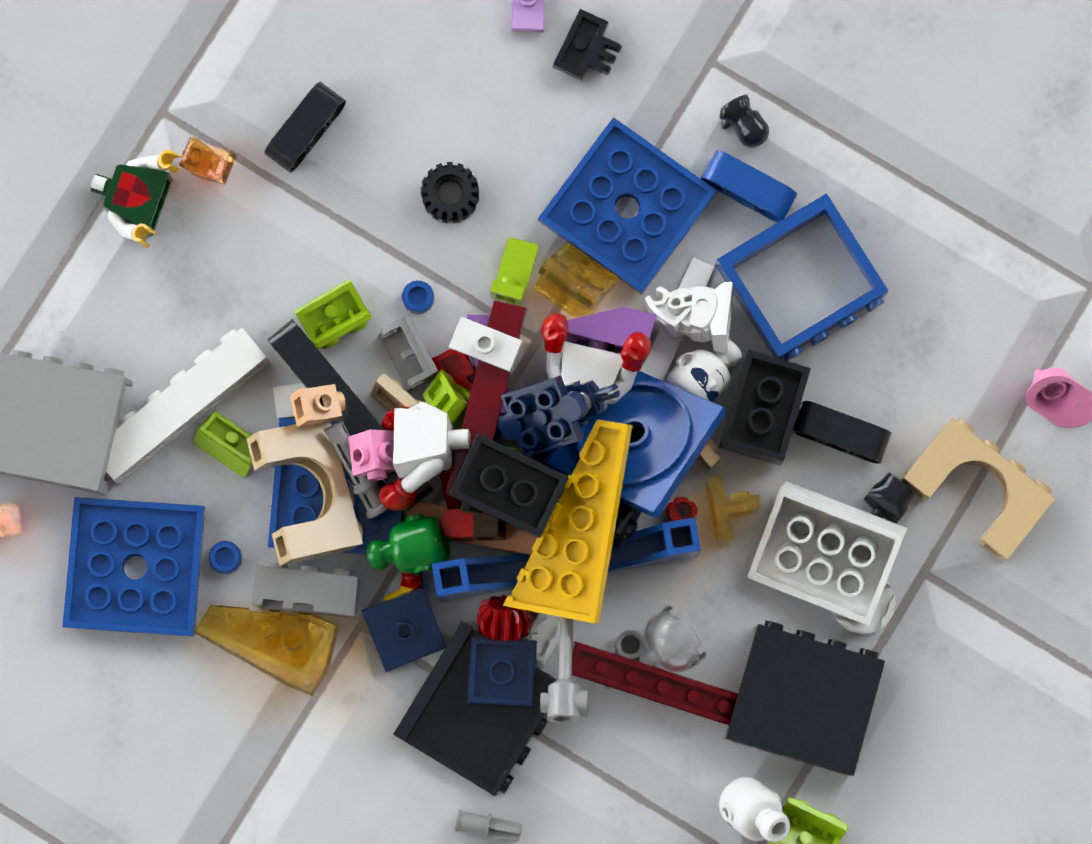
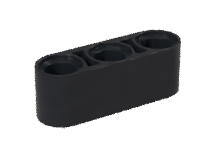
(305, 127)
(841, 432)

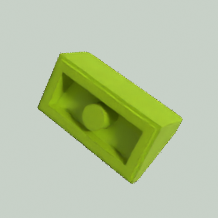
(225, 443)

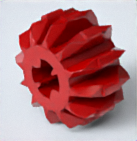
(502, 621)

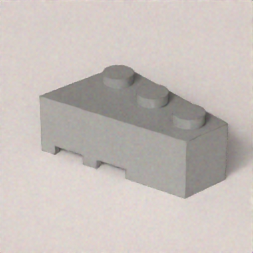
(306, 590)

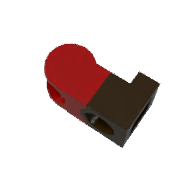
(472, 526)

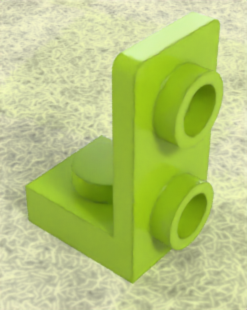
(514, 272)

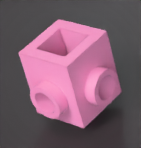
(372, 454)

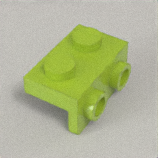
(333, 315)
(811, 825)

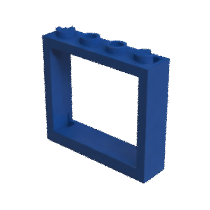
(818, 332)

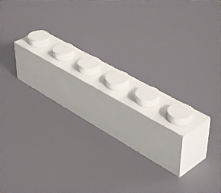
(183, 402)

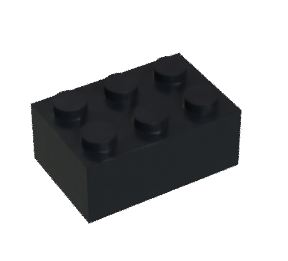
(764, 407)
(507, 485)

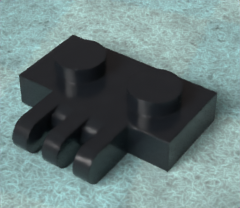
(586, 47)

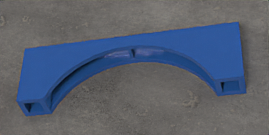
(496, 574)

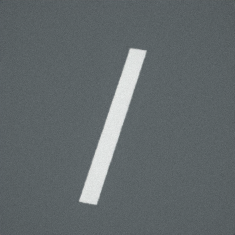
(665, 344)

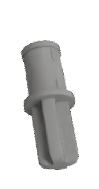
(488, 826)

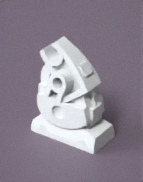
(695, 312)

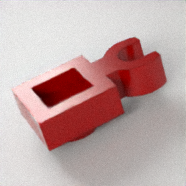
(456, 365)

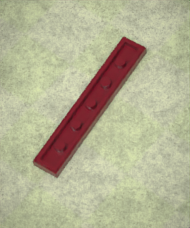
(489, 383)
(652, 683)

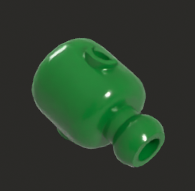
(411, 546)

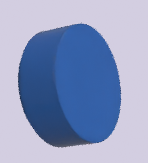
(418, 297)
(225, 557)

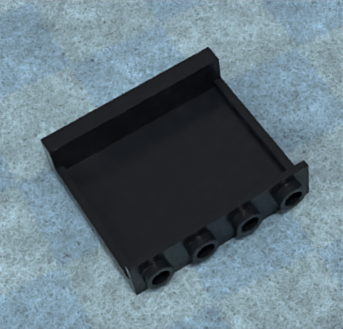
(805, 698)
(468, 738)

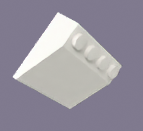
(827, 553)

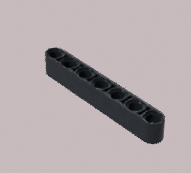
(316, 371)

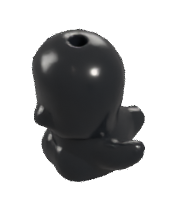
(748, 123)

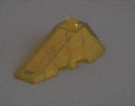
(283, 646)

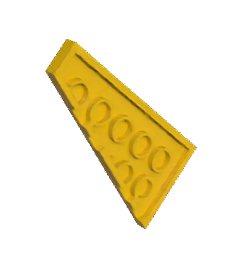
(574, 552)

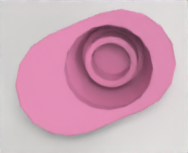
(1059, 398)

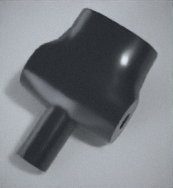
(889, 498)

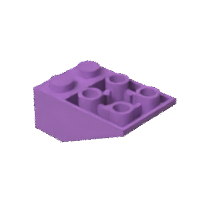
(609, 328)

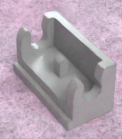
(408, 353)

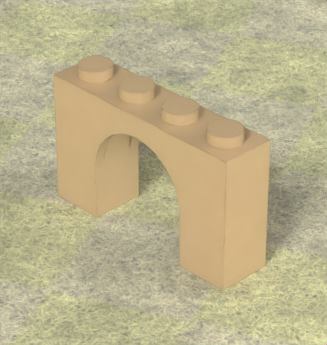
(1022, 497)
(336, 526)

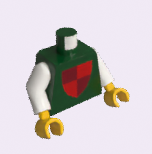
(137, 194)

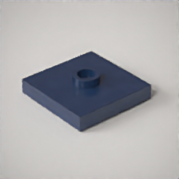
(403, 629)
(502, 672)

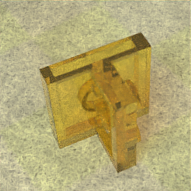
(574, 281)
(722, 510)

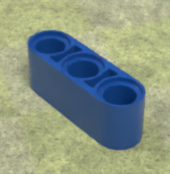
(749, 186)

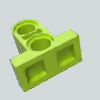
(448, 397)

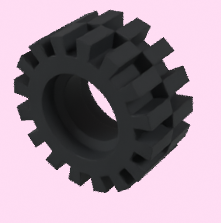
(454, 211)

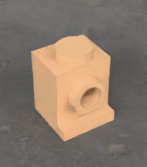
(309, 410)

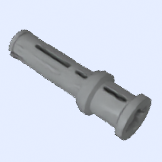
(367, 490)

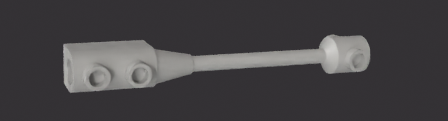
(565, 700)

